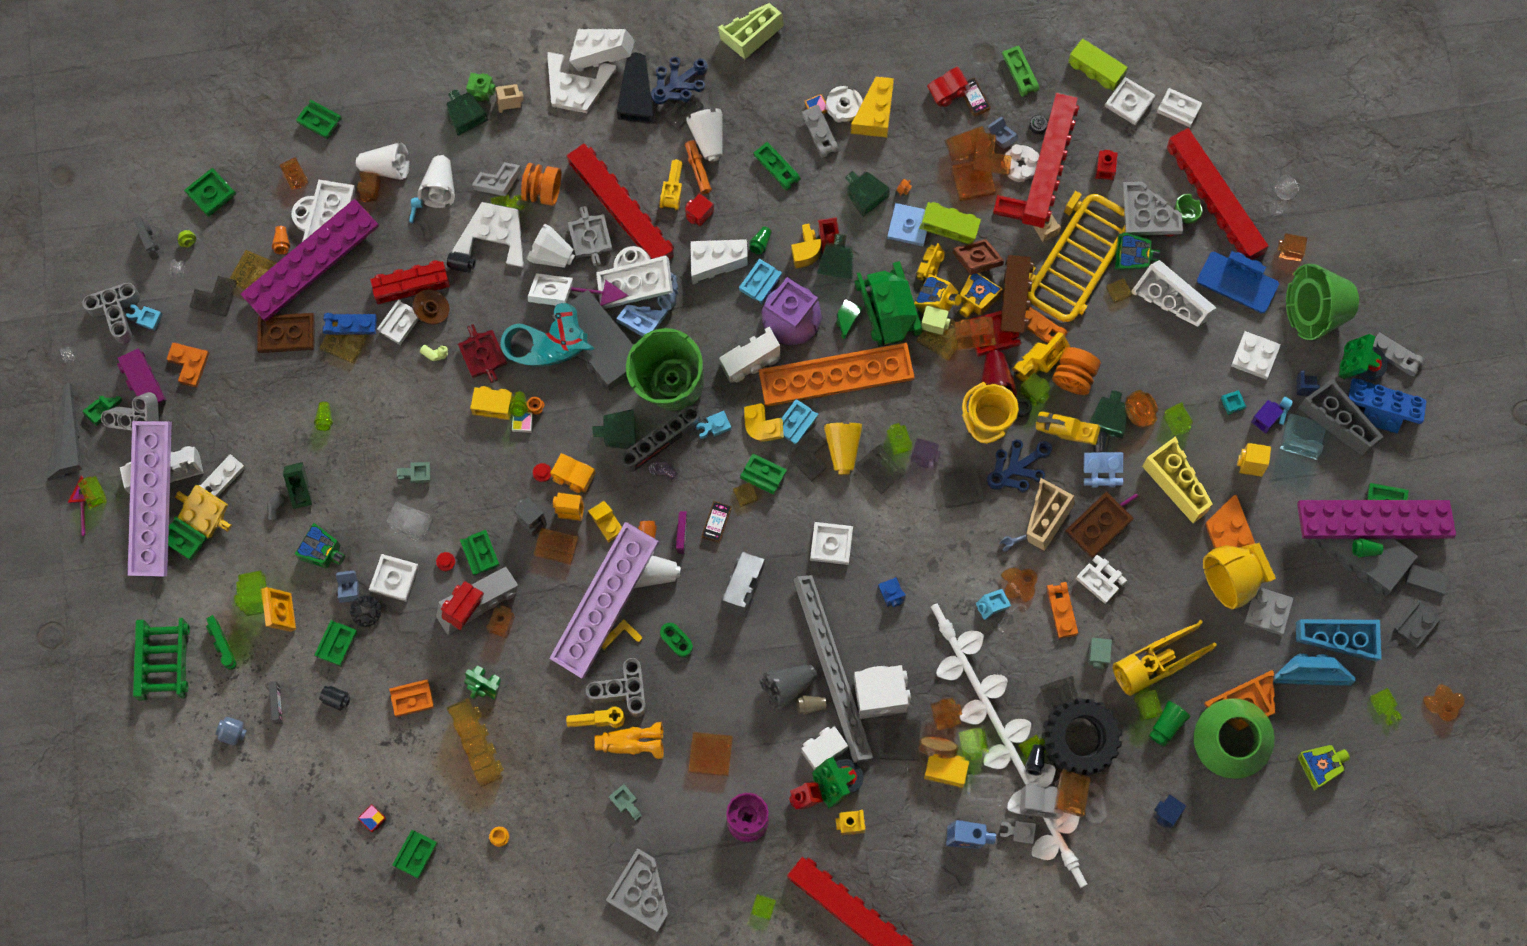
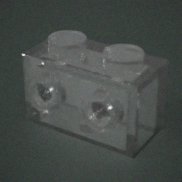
(409, 521)

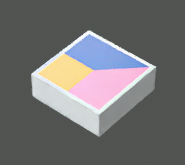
(522, 423)

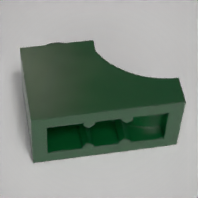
(297, 485)

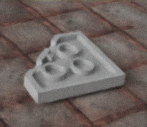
(1148, 212)
(640, 892)

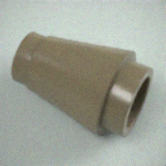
(810, 704)

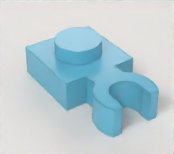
(146, 318)
(716, 424)

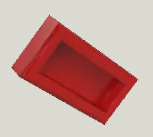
(1009, 207)

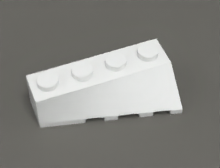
(1173, 294)
(183, 465)

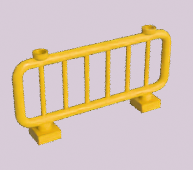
(1080, 208)

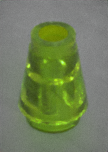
(518, 405)
(323, 417)

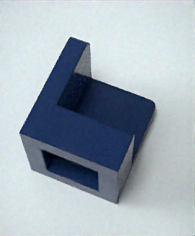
(1306, 384)

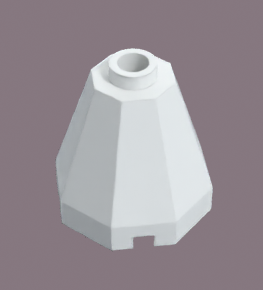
(550, 249)

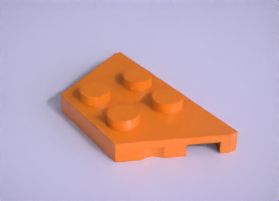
(1229, 526)
(1257, 691)

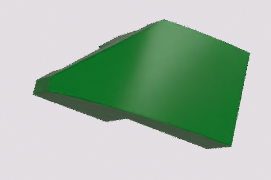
(846, 317)
(95, 410)

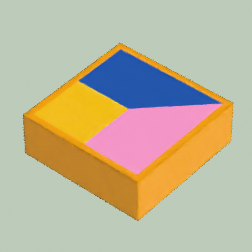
(817, 100)

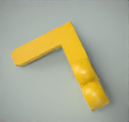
(623, 625)

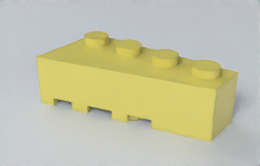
(1178, 480)

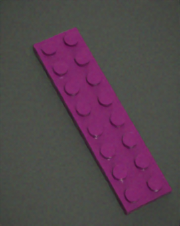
(309, 260)
(1376, 519)

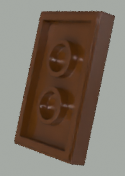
(286, 333)
(1099, 525)

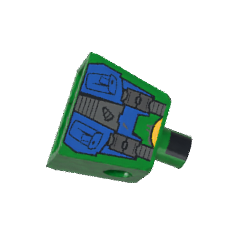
(1134, 252)
(319, 548)

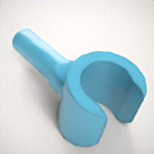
(415, 203)
(1286, 403)

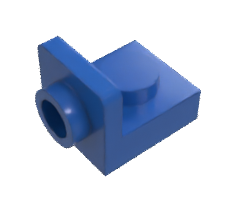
(892, 592)

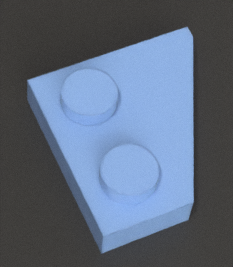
(641, 319)

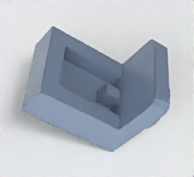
(1004, 135)
(347, 586)

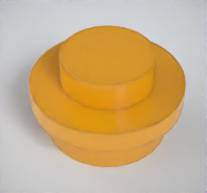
(499, 836)

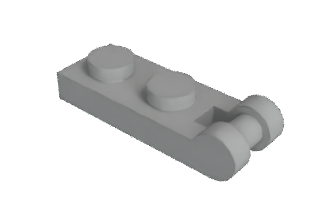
(819, 130)
(1398, 355)

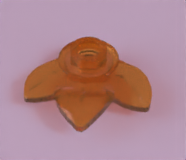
(1017, 585)
(1444, 700)

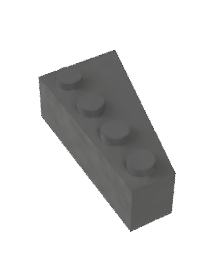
(1341, 417)

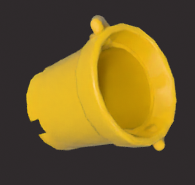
(990, 412)

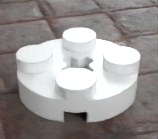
(834, 107)
(1030, 158)

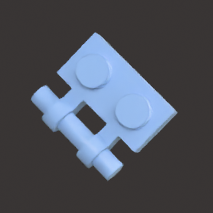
(1103, 463)

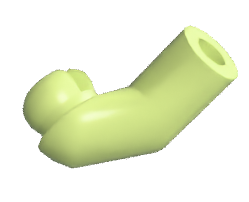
(434, 355)

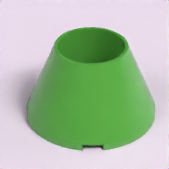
(1319, 301)
(1207, 738)

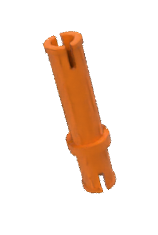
(695, 160)

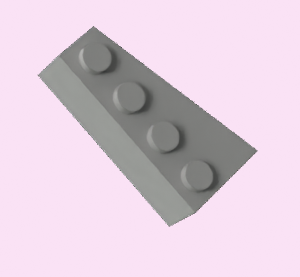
(495, 588)

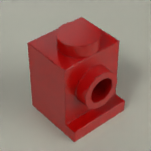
(805, 796)

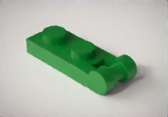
(776, 165)
(221, 644)

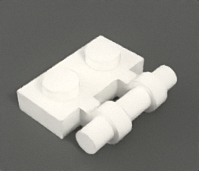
(1097, 582)

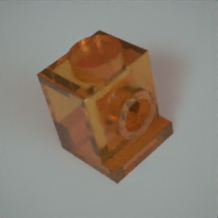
(293, 173)
(369, 186)
(501, 628)

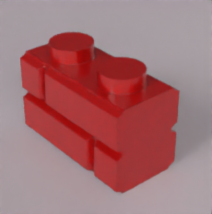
(462, 605)

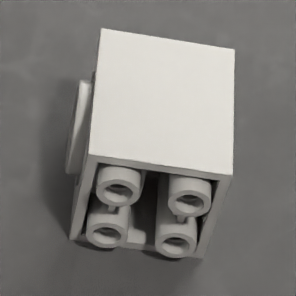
(881, 691)

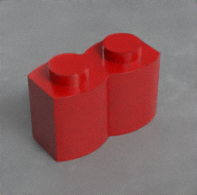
(948, 87)

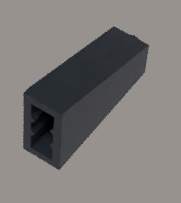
(635, 93)

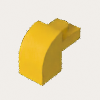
(807, 252)

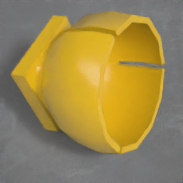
(1237, 574)

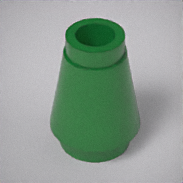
(760, 241)
(1366, 548)

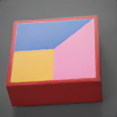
(372, 818)

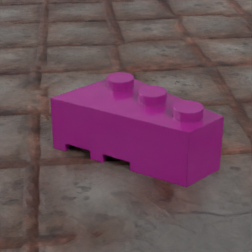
(139, 374)

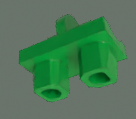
(480, 685)

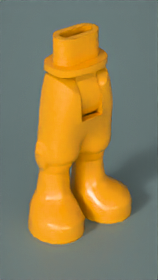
(627, 742)

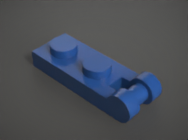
(350, 324)

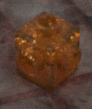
(946, 713)

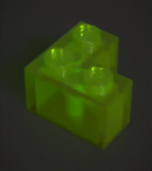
(249, 592)

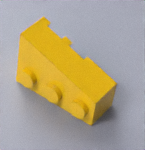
(875, 109)

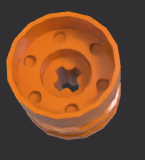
(536, 183)
(1076, 371)

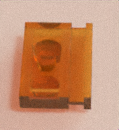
(556, 546)
(1072, 793)

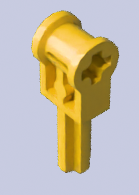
(672, 189)
(599, 718)

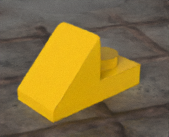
(605, 520)

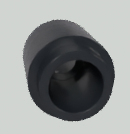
(461, 261)
(334, 697)

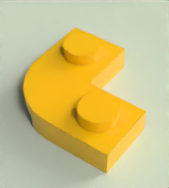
(758, 427)

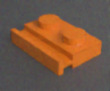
(411, 698)

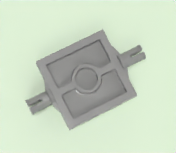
(590, 236)

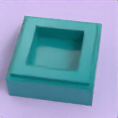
(1233, 402)

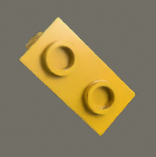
(934, 256)

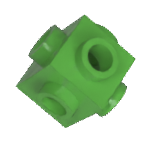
(481, 86)

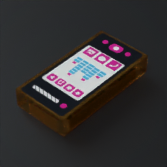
(975, 99)
(716, 522)

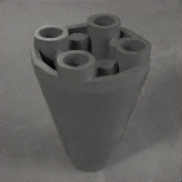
(786, 684)

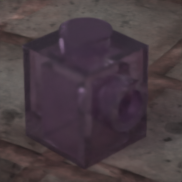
(925, 453)

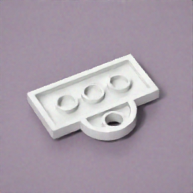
(327, 201)
(637, 278)

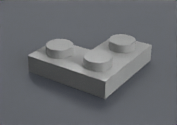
(499, 183)

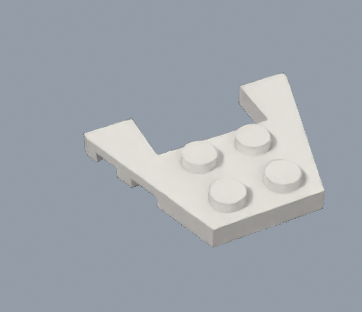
(575, 91)
(495, 225)

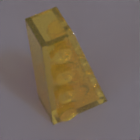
(475, 742)

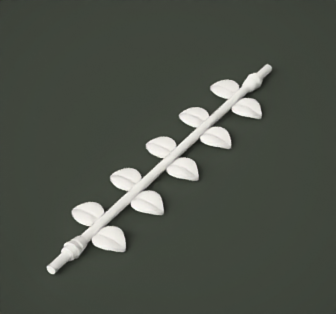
(1015, 731)

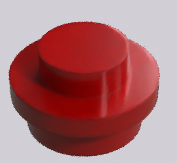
(542, 472)
(445, 561)

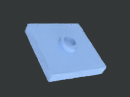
(906, 224)

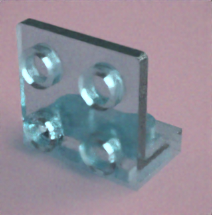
(1303, 437)

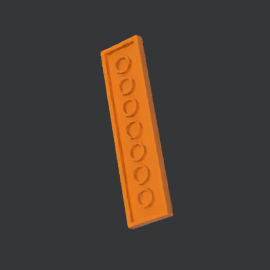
(836, 374)

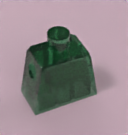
(465, 112)
(866, 192)
(837, 259)
(1111, 415)
(617, 429)

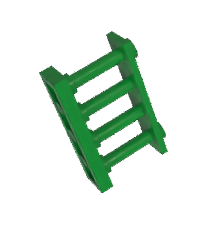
(860, 285)
(143, 650)

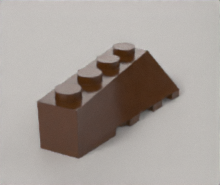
(1015, 294)

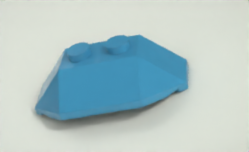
(1314, 671)

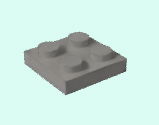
(1269, 611)

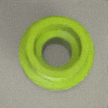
(186, 238)

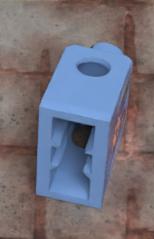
(961, 835)

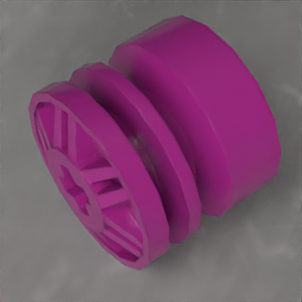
(748, 806)

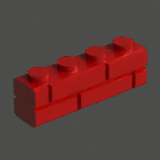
(409, 282)

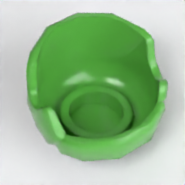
(1189, 208)

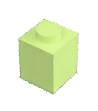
(935, 320)

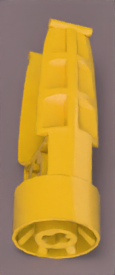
(1134, 676)

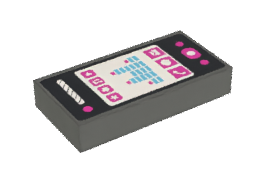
(275, 702)

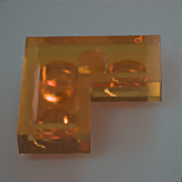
(986, 159)

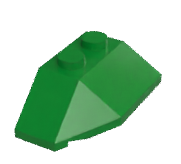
(892, 304)

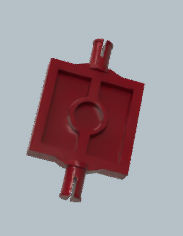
(482, 353)

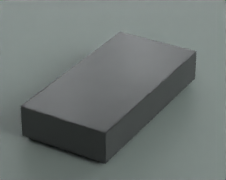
(1427, 579)

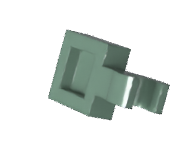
(419, 472)
(624, 800)

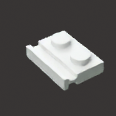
(1179, 107)
(398, 322)

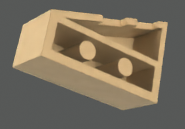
(1048, 514)

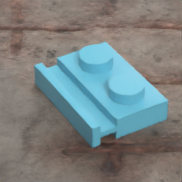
(760, 281)
(798, 421)

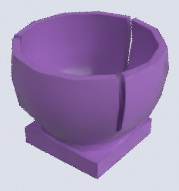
(792, 313)

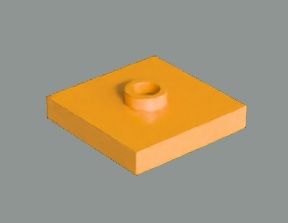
(278, 609)

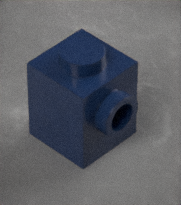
(1168, 811)

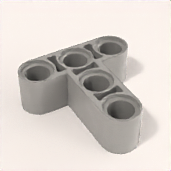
(112, 308)
(143, 409)
(624, 685)

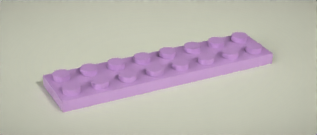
(149, 498)
(604, 600)

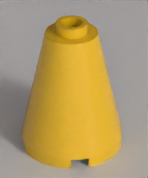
(843, 445)

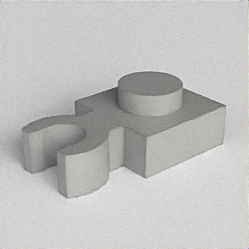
(1022, 832)

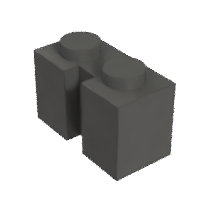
(530, 516)

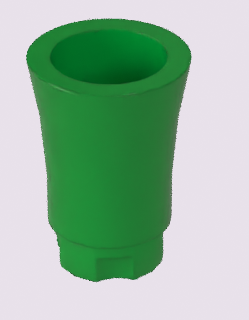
(1168, 723)

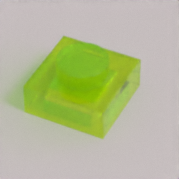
(763, 907)

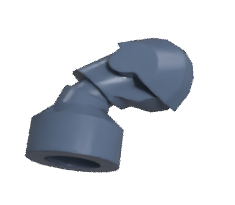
(668, 300)

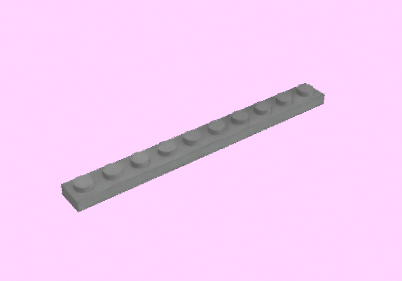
(833, 668)

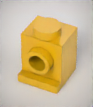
(856, 828)

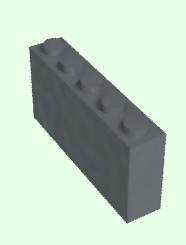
(610, 343)
(1380, 570)

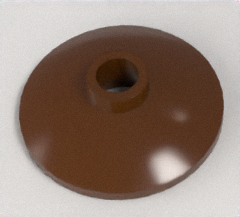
(434, 301)

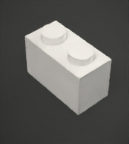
(825, 746)

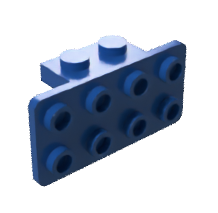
(1238, 280)
(1385, 406)

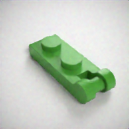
(1020, 70)

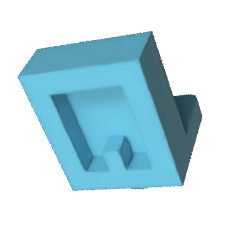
(992, 603)

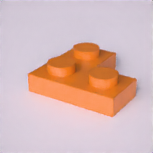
(191, 359)

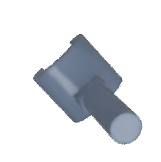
(1008, 541)

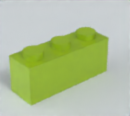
(1097, 65)
(949, 223)

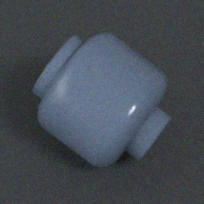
(230, 731)

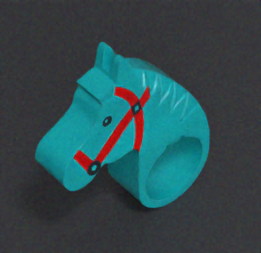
(559, 345)

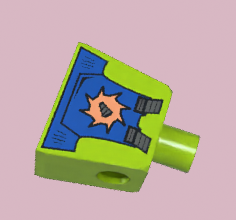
(1322, 764)

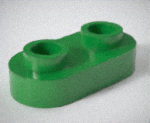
(677, 640)

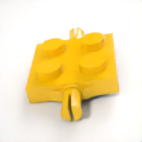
(203, 511)

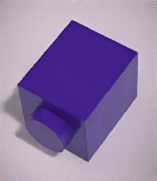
(1267, 416)

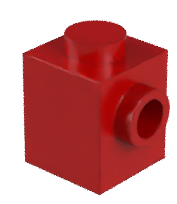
(1106, 165)
(699, 210)

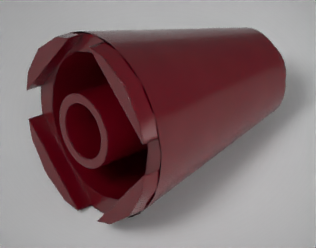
(997, 371)

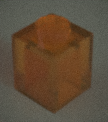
(1292, 247)

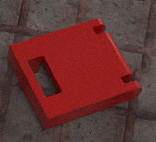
(1003, 339)

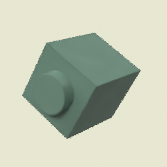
(1099, 653)

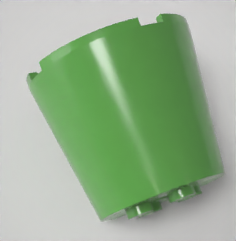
(661, 359)

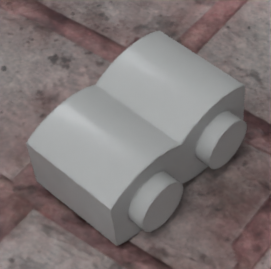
(1039, 801)

